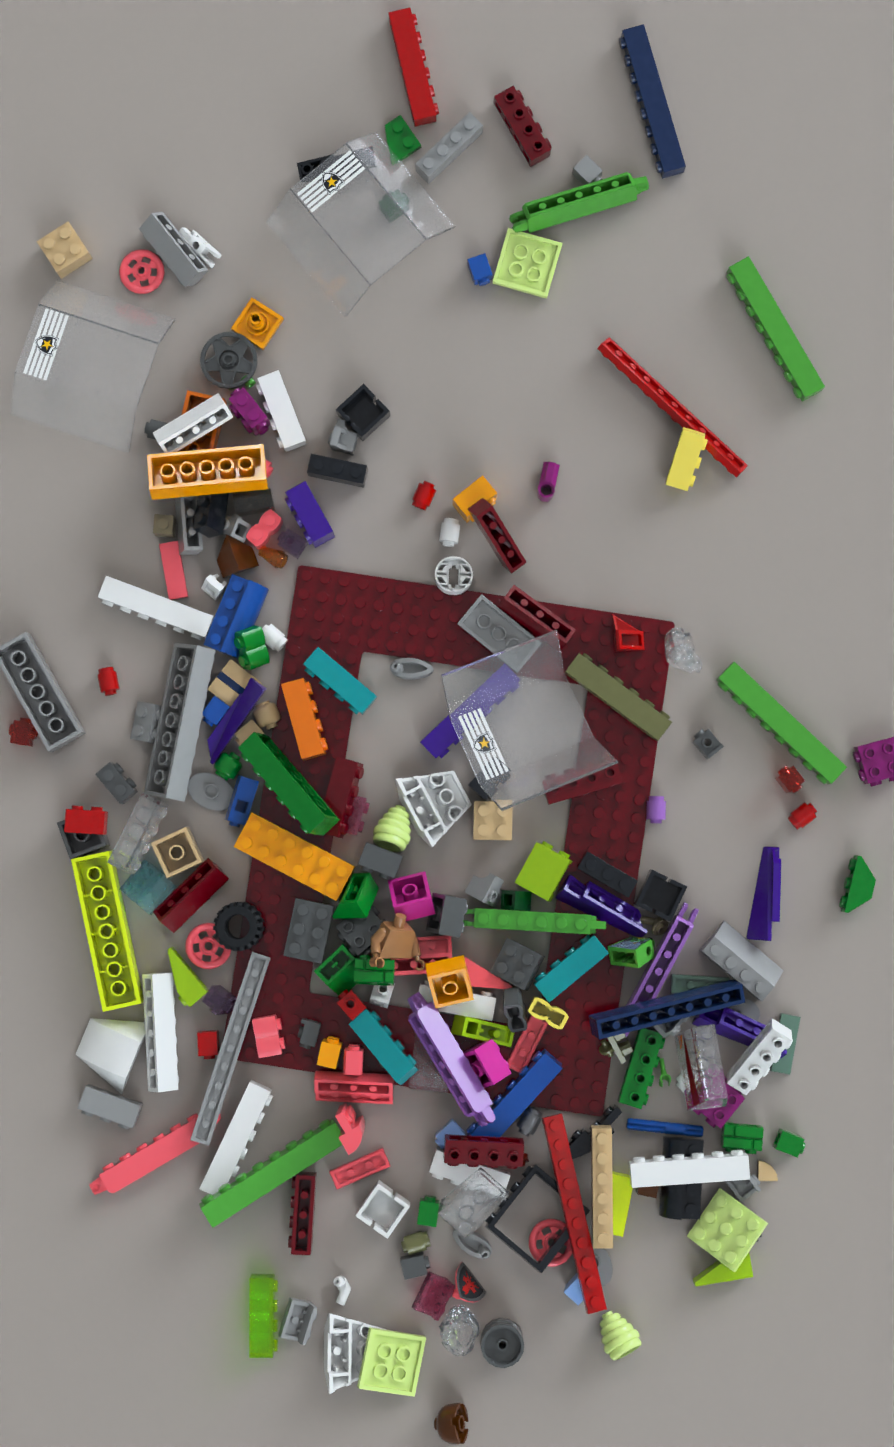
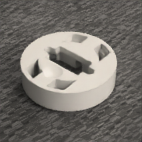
(460, 564)

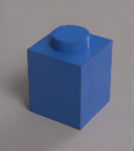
(480, 270)
(215, 711)

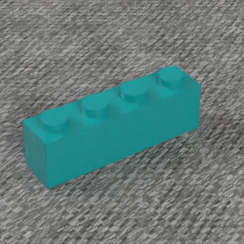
(339, 680)
(571, 968)
(383, 1046)

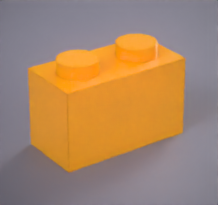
(330, 1052)

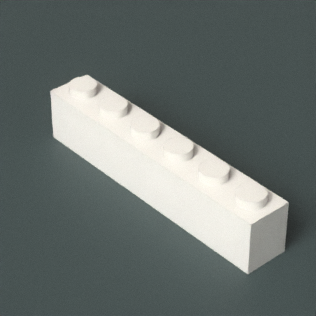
(156, 607)
(160, 1032)
(237, 1136)
(689, 1170)

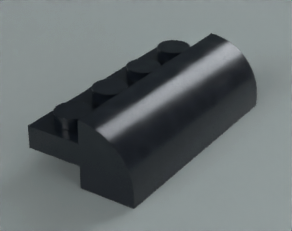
(681, 1200)

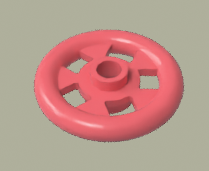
(155, 263)
(196, 958)
(536, 1234)

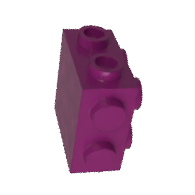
(252, 416)
(875, 761)
(720, 1115)

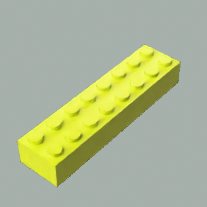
(107, 931)

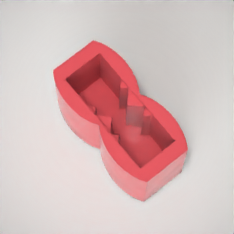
(268, 525)
(267, 1035)
(353, 1060)

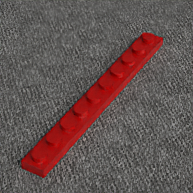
(670, 405)
(574, 1213)

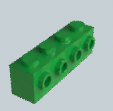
(640, 1068)

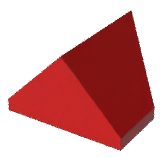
(626, 636)

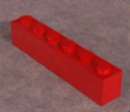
(412, 66)

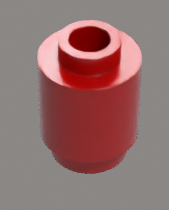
(423, 495)
(108, 681)
(802, 815)

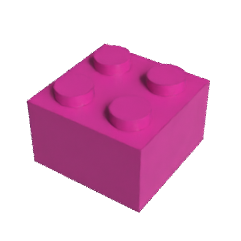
(412, 896)
(488, 1062)

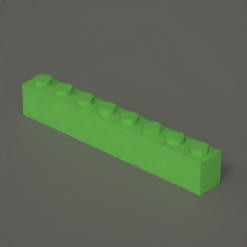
(775, 329)
(781, 723)
(271, 1173)

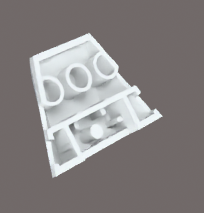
(433, 803)
(111, 1048)
(343, 1350)

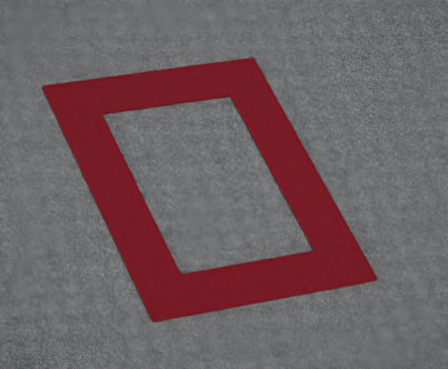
(417, 620)

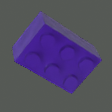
(309, 515)

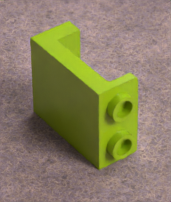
(543, 870)

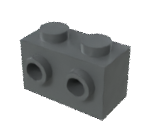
(115, 781)

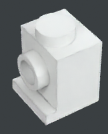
(381, 998)

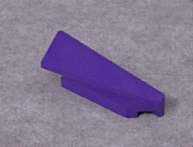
(234, 718)
(766, 896)
(602, 904)
(732, 1025)

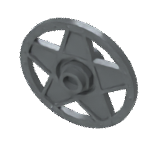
(228, 360)

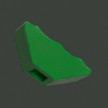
(858, 885)

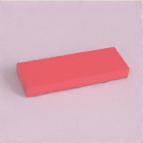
(173, 570)
(526, 1043)
(359, 1168)

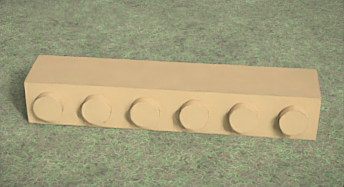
(601, 1186)

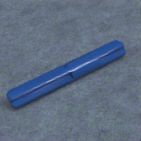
(665, 1127)

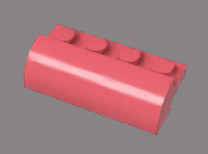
(432, 949)
(363, 1088)
(352, 1127)

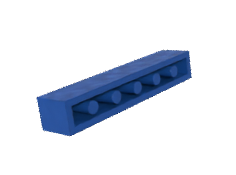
(519, 1094)

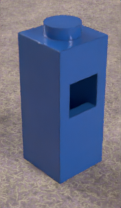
(241, 801)

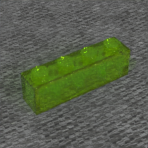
(262, 1316)

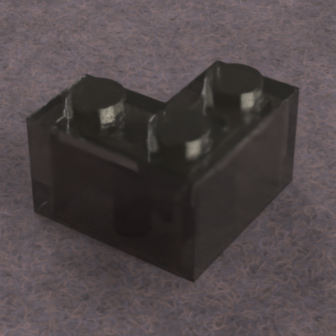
(253, 502)

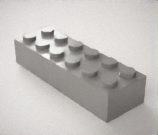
(39, 692)

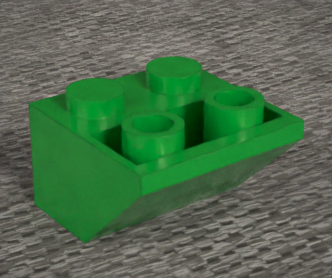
(356, 897)
(338, 970)

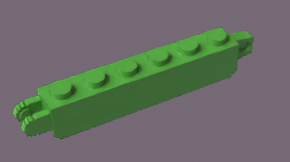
(578, 202)
(534, 921)

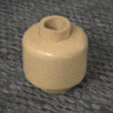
(267, 715)

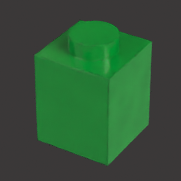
(789, 1143)
(428, 1211)

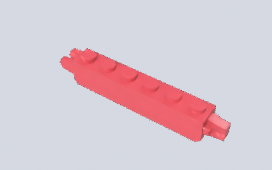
(146, 1158)

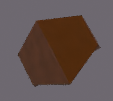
(235, 557)

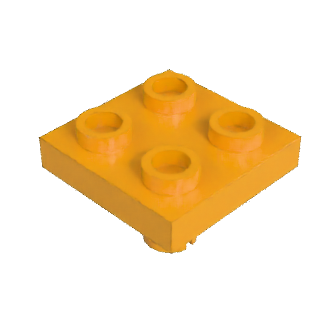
(257, 323)

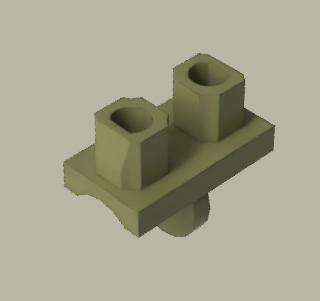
(621, 1050)

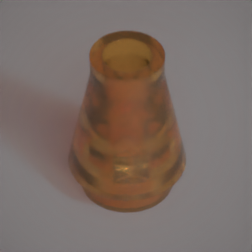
(275, 557)

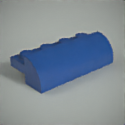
(236, 611)

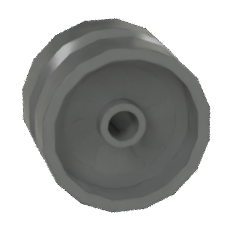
(496, 1353)

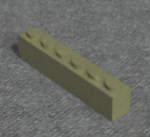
(618, 697)

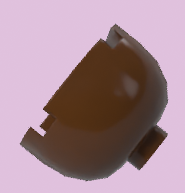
(451, 1423)

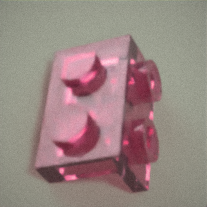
(355, 821)
(433, 1295)

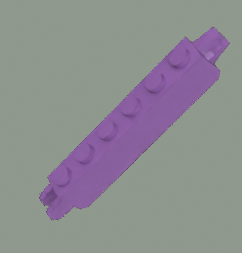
(664, 958)
(450, 1060)

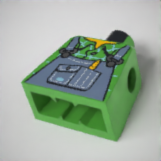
(632, 952)

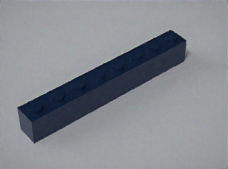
(652, 101)
(666, 1009)

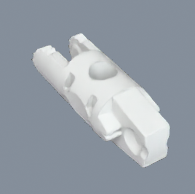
(199, 246)

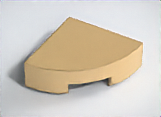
(766, 1172)

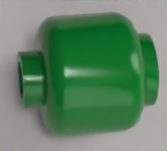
(228, 765)

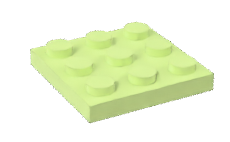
(527, 263)
(727, 1229)
(391, 1362)

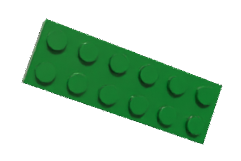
(288, 784)

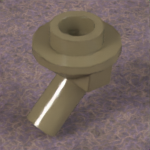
(659, 925)

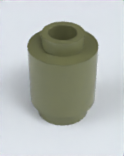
(416, 1242)

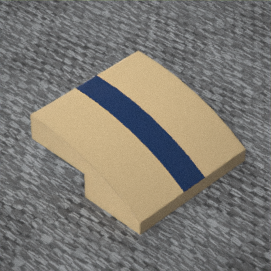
(230, 682)

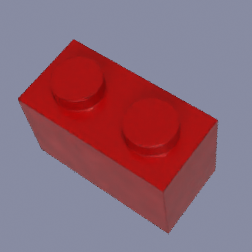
(86, 821)

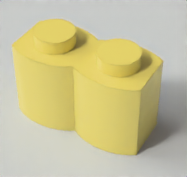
(542, 1010)

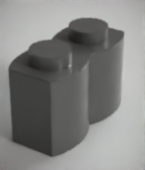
(514, 1009)

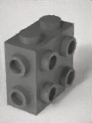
(359, 932)

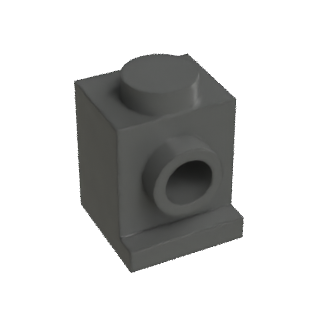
(707, 751)
(309, 1033)

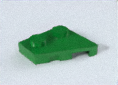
(401, 138)

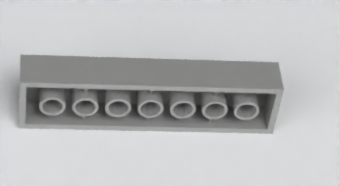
(179, 721)

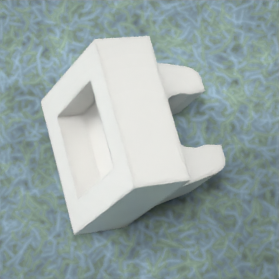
(213, 587)

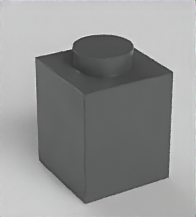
(415, 1265)

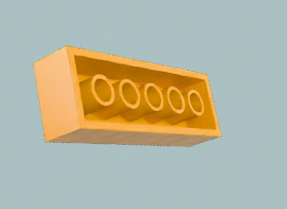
(207, 472)
(294, 856)

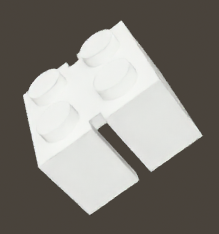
(383, 1208)

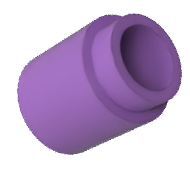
(656, 809)

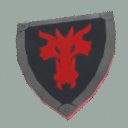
(467, 1286)

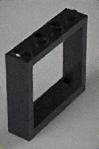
(517, 1187)

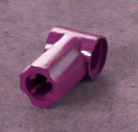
(548, 480)

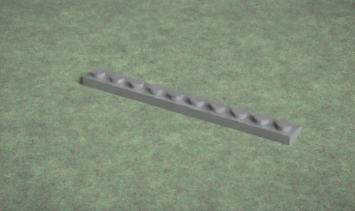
(230, 1049)

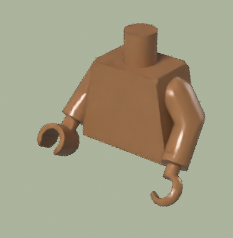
(395, 940)

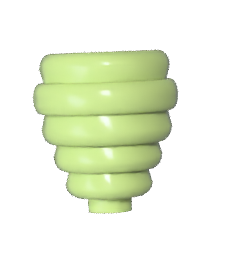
(393, 830)
(618, 1336)

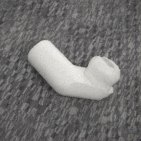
(344, 1289)

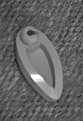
(411, 668)
(474, 1244)

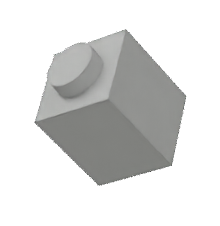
(587, 171)

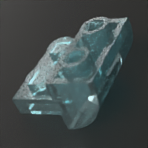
(147, 887)

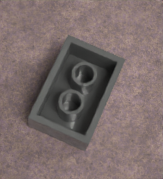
(309, 930)

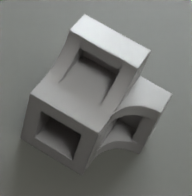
(342, 439)
(486, 889)

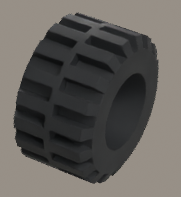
(222, 926)

